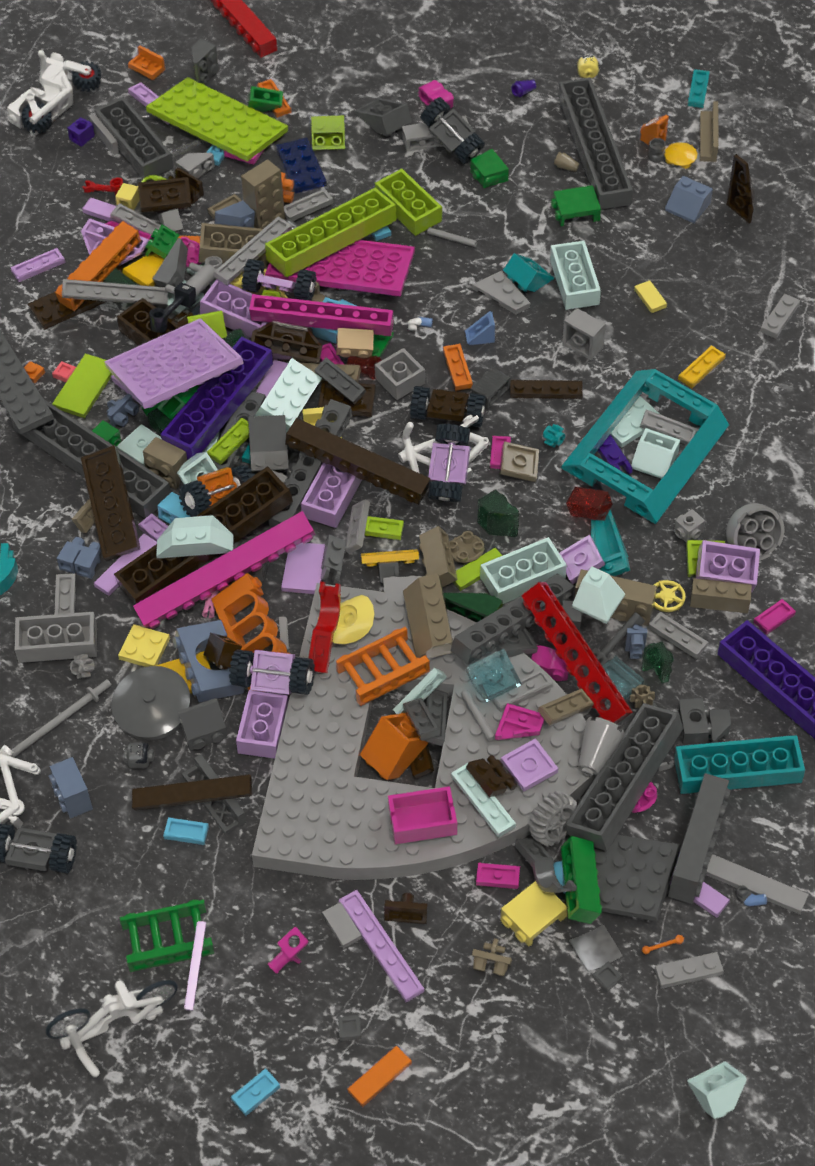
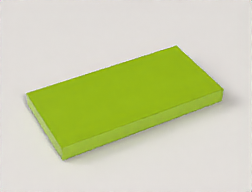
(83, 386)

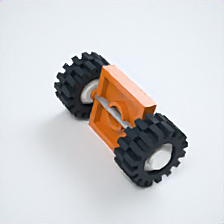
(212, 487)

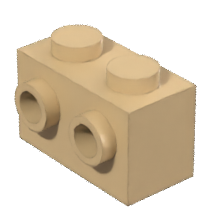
(354, 342)

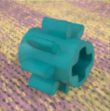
(554, 435)

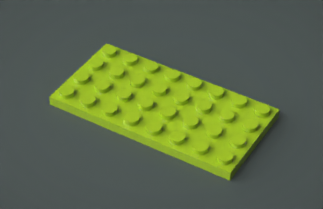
(217, 119)

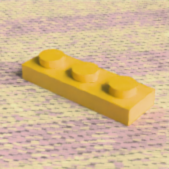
(407, 556)

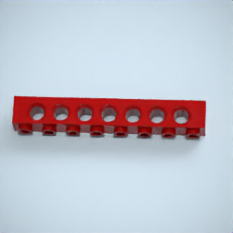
(532, 599)

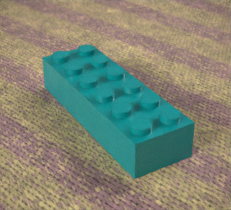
(741, 762)

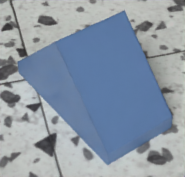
(481, 331)

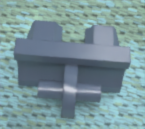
(120, 408)
(635, 641)

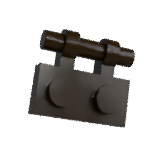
(488, 779)

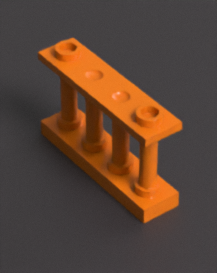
(390, 681)

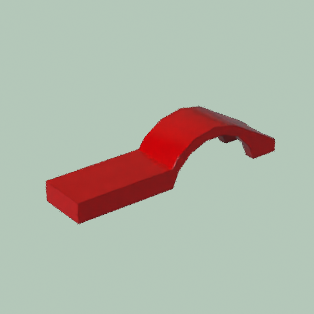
(326, 626)

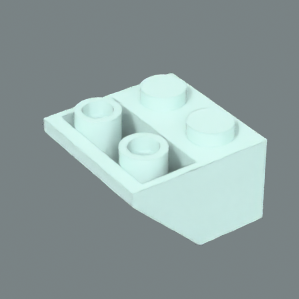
(655, 453)

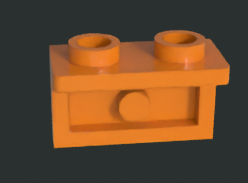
(147, 63)

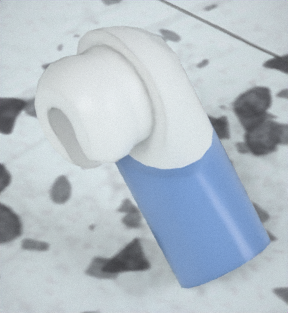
(420, 321)

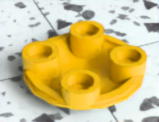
(680, 154)

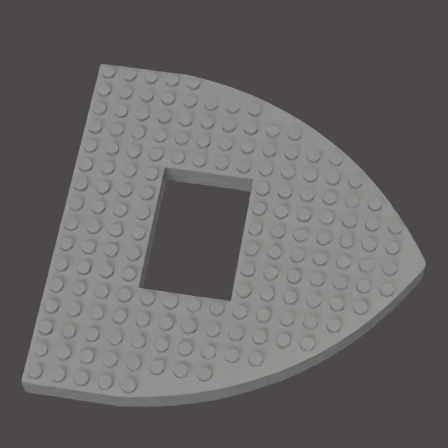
(339, 825)

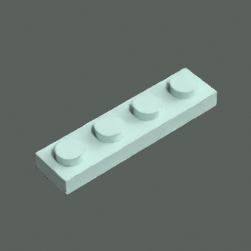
(487, 806)

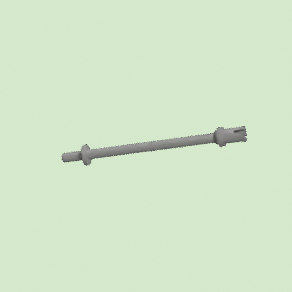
(92, 694)

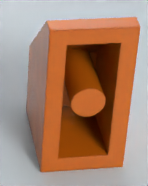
(654, 129)

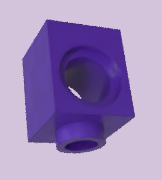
(81, 131)

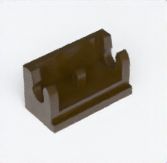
(195, 185)

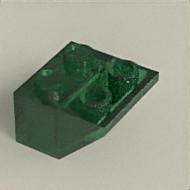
(497, 515)

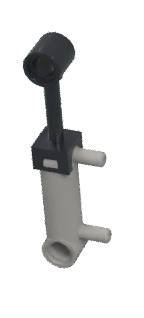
(185, 293)

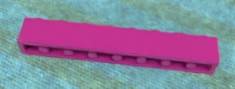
(320, 314)

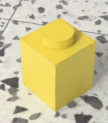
(128, 196)

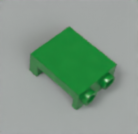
(576, 203)

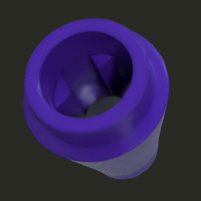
(521, 88)

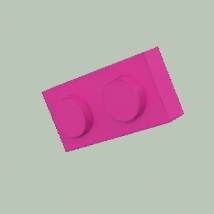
(498, 875)

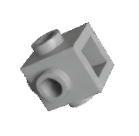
(689, 526)

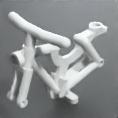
(411, 452)
(14, 806)

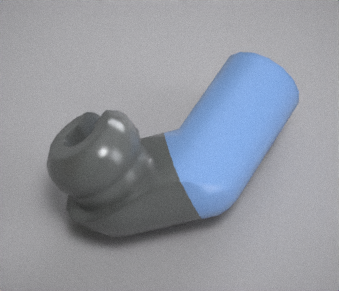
(749, 898)

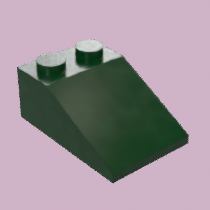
(472, 605)

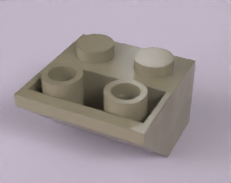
(164, 460)

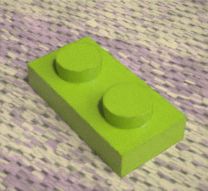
(384, 528)

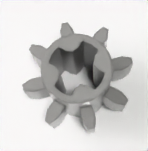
(82, 666)

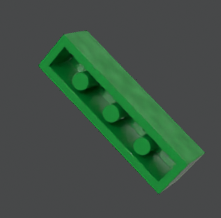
(580, 867)

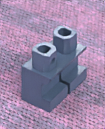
(78, 558)

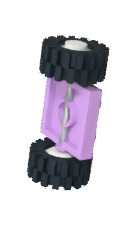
(254, 278)
(449, 463)
(272, 672)

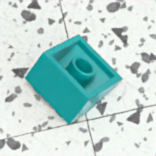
(527, 273)

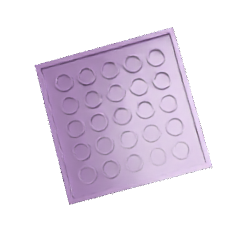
(173, 363)

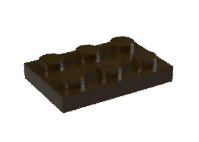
(164, 194)
(362, 407)

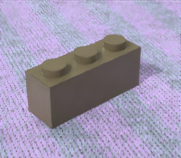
(438, 555)
(720, 595)

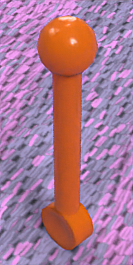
(679, 940)

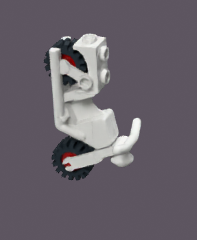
(36, 105)

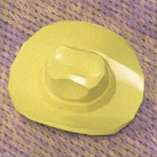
(354, 620)

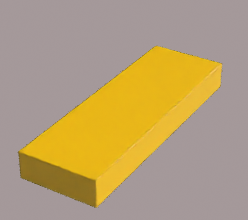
(701, 367)

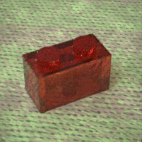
(589, 503)

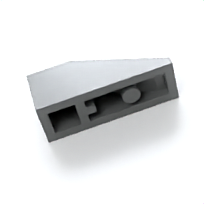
(173, 267)

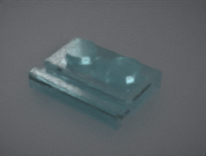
(622, 676)

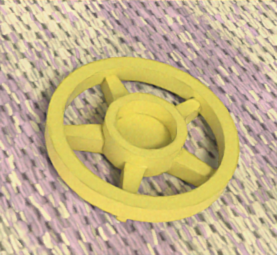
(667, 596)

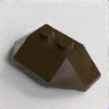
(288, 342)

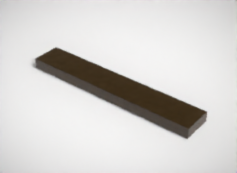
(192, 792)

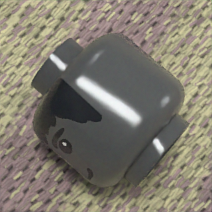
(138, 755)

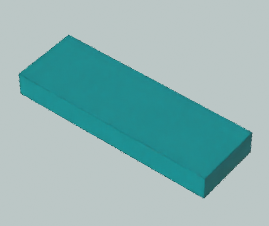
(698, 88)

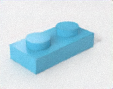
(255, 1092)

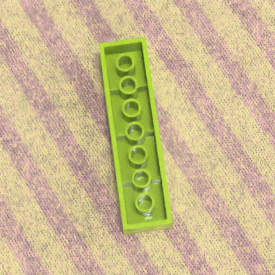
(330, 232)

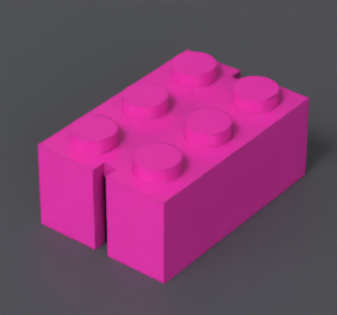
(422, 815)

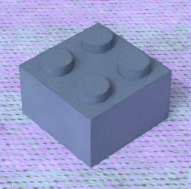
(70, 788)

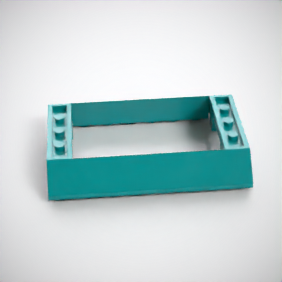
(639, 497)

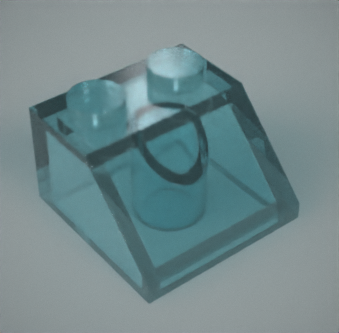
(493, 675)

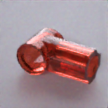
(367, 364)

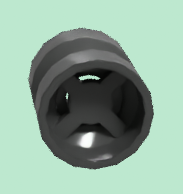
(656, 149)

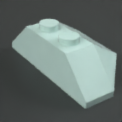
(194, 537)

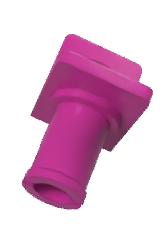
(288, 953)

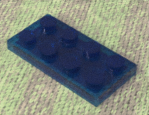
(301, 165)

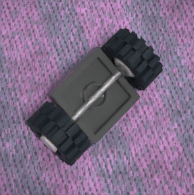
(452, 130)
(37, 849)

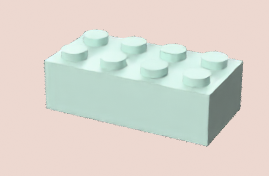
(575, 275)
(290, 392)
(522, 569)

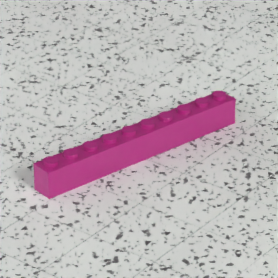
(224, 570)

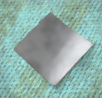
(595, 948)

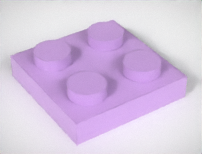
(581, 556)
(529, 765)

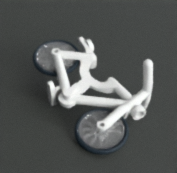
(77, 1026)

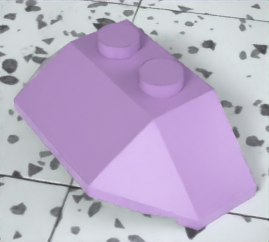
(95, 232)

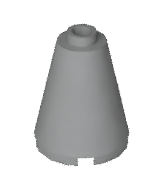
(598, 745)

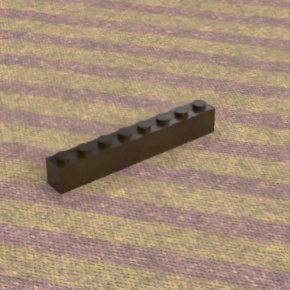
(357, 461)

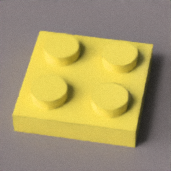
(143, 646)

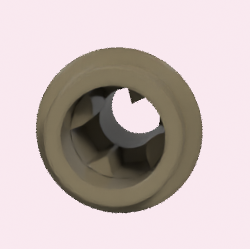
(566, 162)

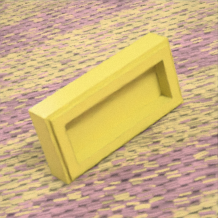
(650, 296)

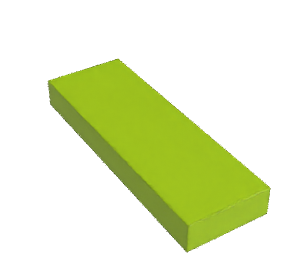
(229, 442)
(471, 572)

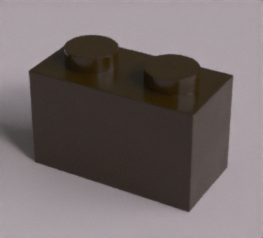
(220, 650)

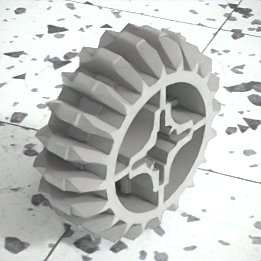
(550, 817)

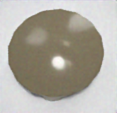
(466, 547)

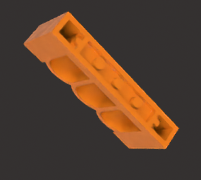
(236, 598)

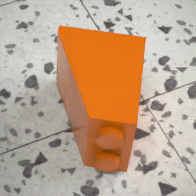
(392, 746)

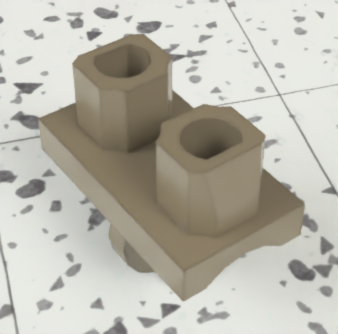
(482, 957)

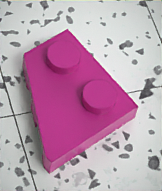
(518, 723)

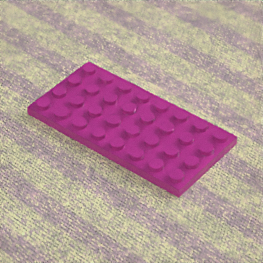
(361, 267)

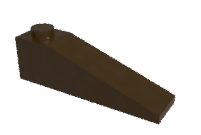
(741, 190)

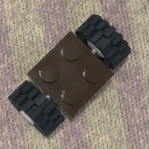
(446, 405)

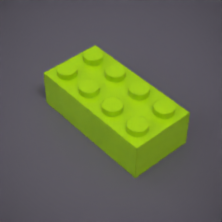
(413, 204)

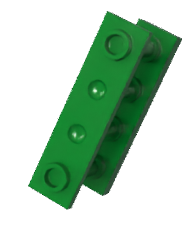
(163, 955)

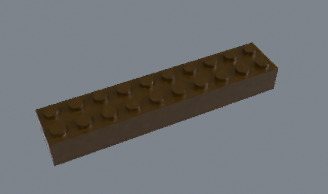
(238, 511)

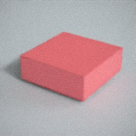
(63, 371)

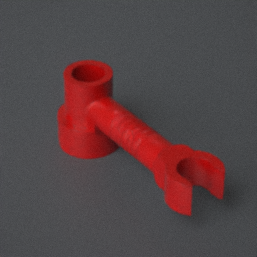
(115, 185)

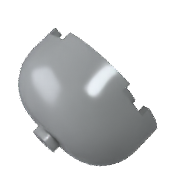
(756, 526)

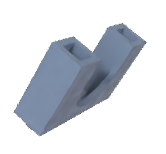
(205, 682)

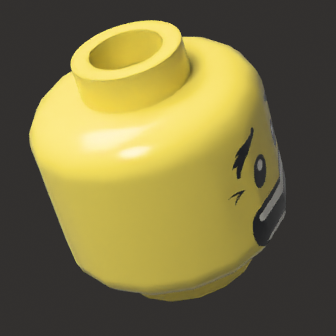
(588, 66)

